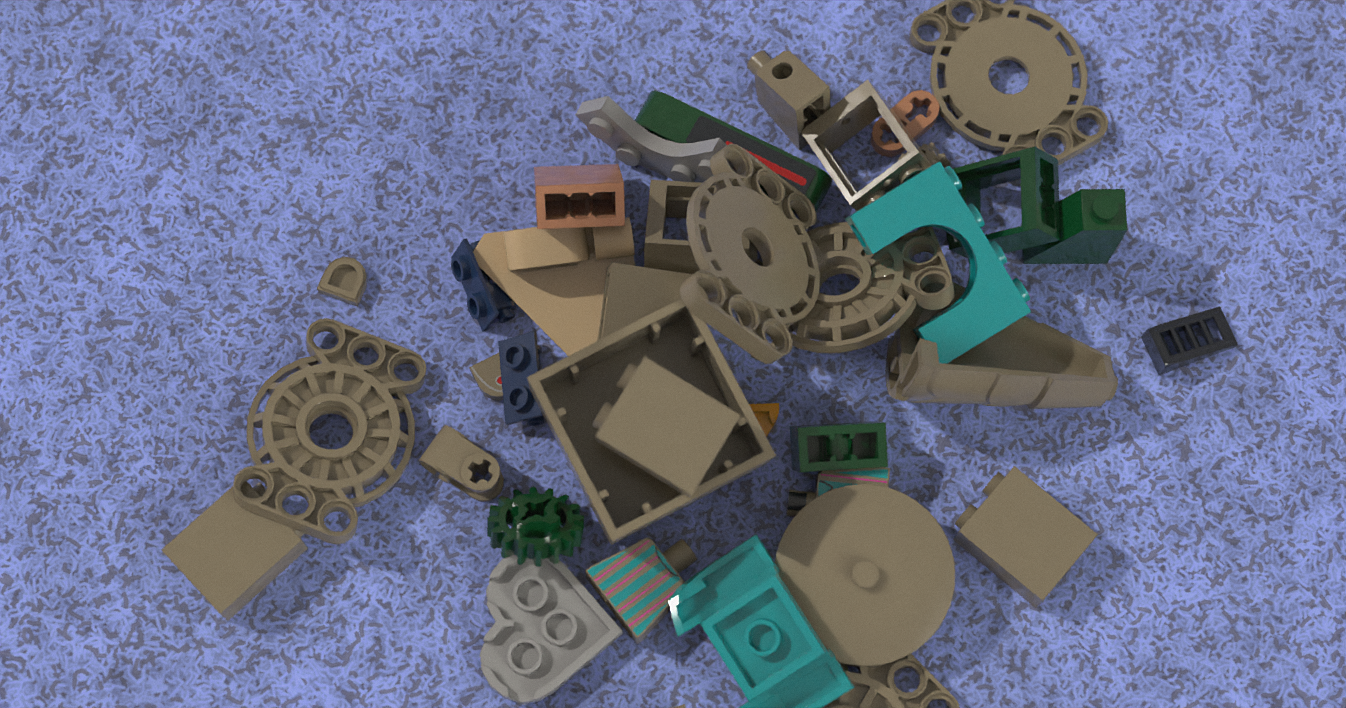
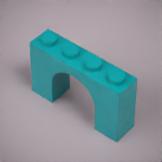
(990, 297)

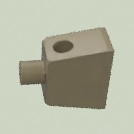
(789, 92)

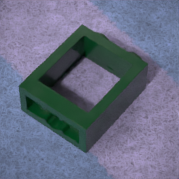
(1038, 196)

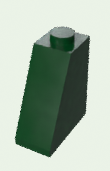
(1089, 229)

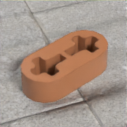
(916, 127)

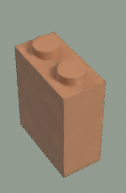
(579, 196)

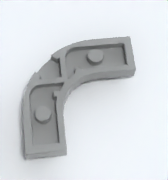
(639, 147)

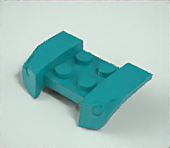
(759, 631)

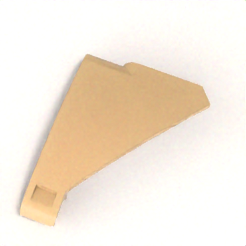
(557, 275)

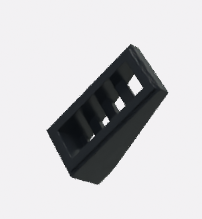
(1158, 349)

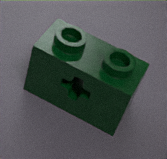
(838, 446)

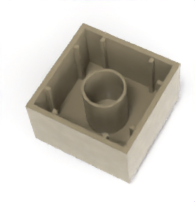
(580, 385)

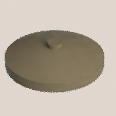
(868, 572)

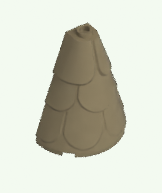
(1014, 367)

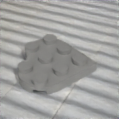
(542, 629)

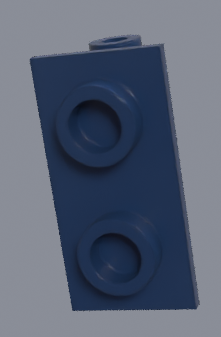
(484, 299)
(518, 361)

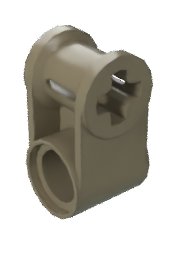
(459, 461)

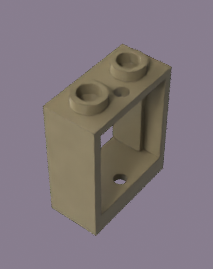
(844, 122)
(671, 201)

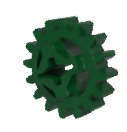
(535, 526)

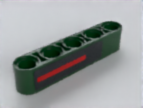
(686, 124)

